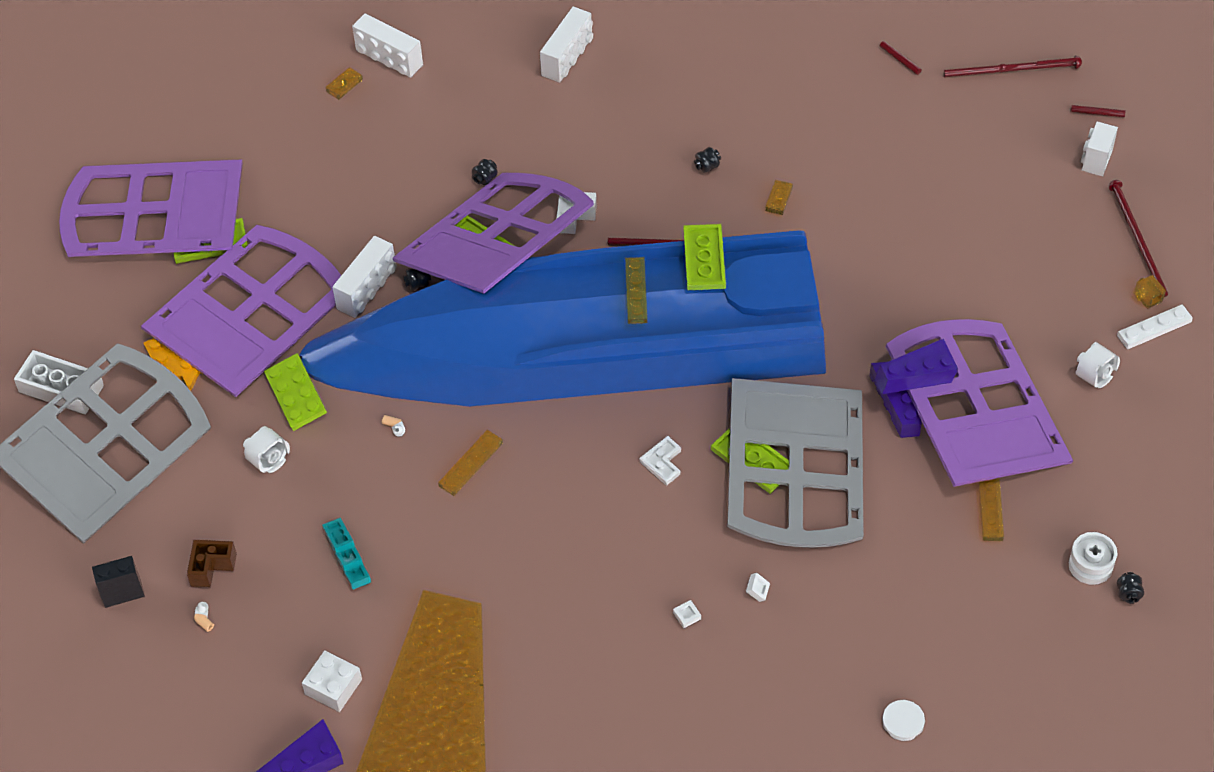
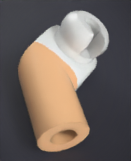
(396, 424)
(201, 615)

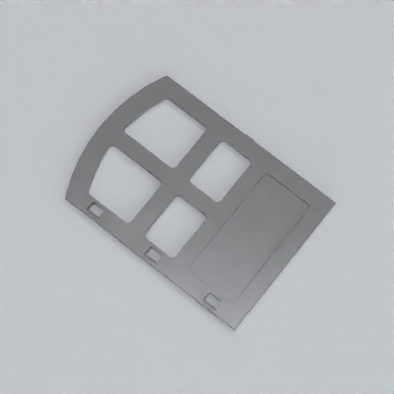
(799, 420)
(69, 474)

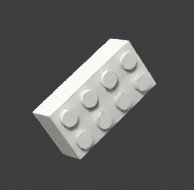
(566, 44)
(387, 45)
(364, 277)
(48, 376)

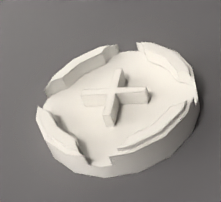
(903, 720)

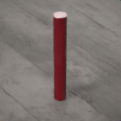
(900, 57)
(1098, 111)

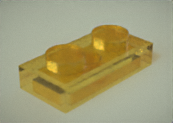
(344, 83)
(779, 197)

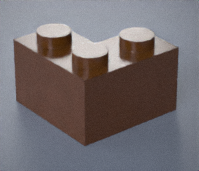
(207, 557)

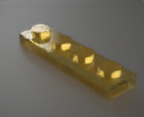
(636, 290)
(470, 462)
(991, 510)

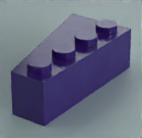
(918, 369)
(900, 408)
(309, 753)

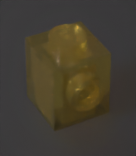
(1149, 291)

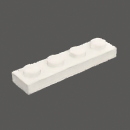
(1154, 326)

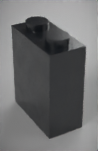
(118, 581)

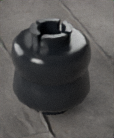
(707, 159)
(484, 172)
(416, 279)
(1130, 587)

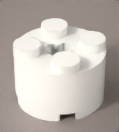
(1097, 365)
(266, 450)

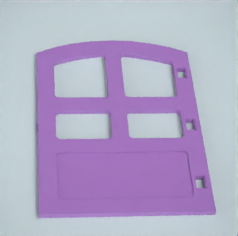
(198, 210)
(479, 259)
(220, 339)
(990, 441)

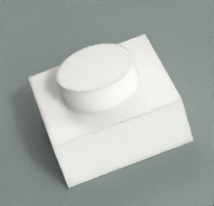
(758, 587)
(687, 614)

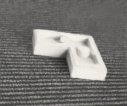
(658, 460)

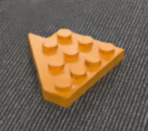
(172, 362)

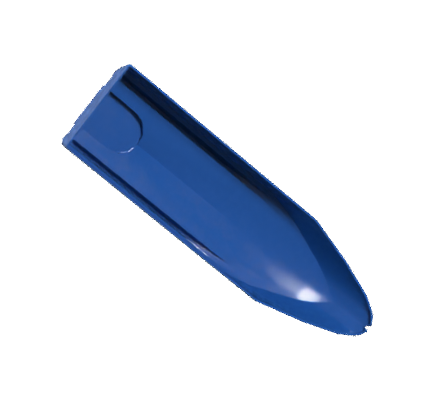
(565, 330)

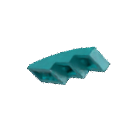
(346, 553)

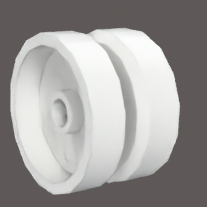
(1092, 558)

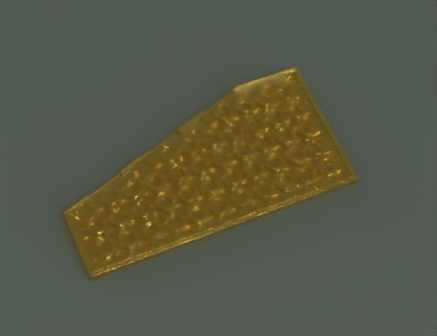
(435, 695)

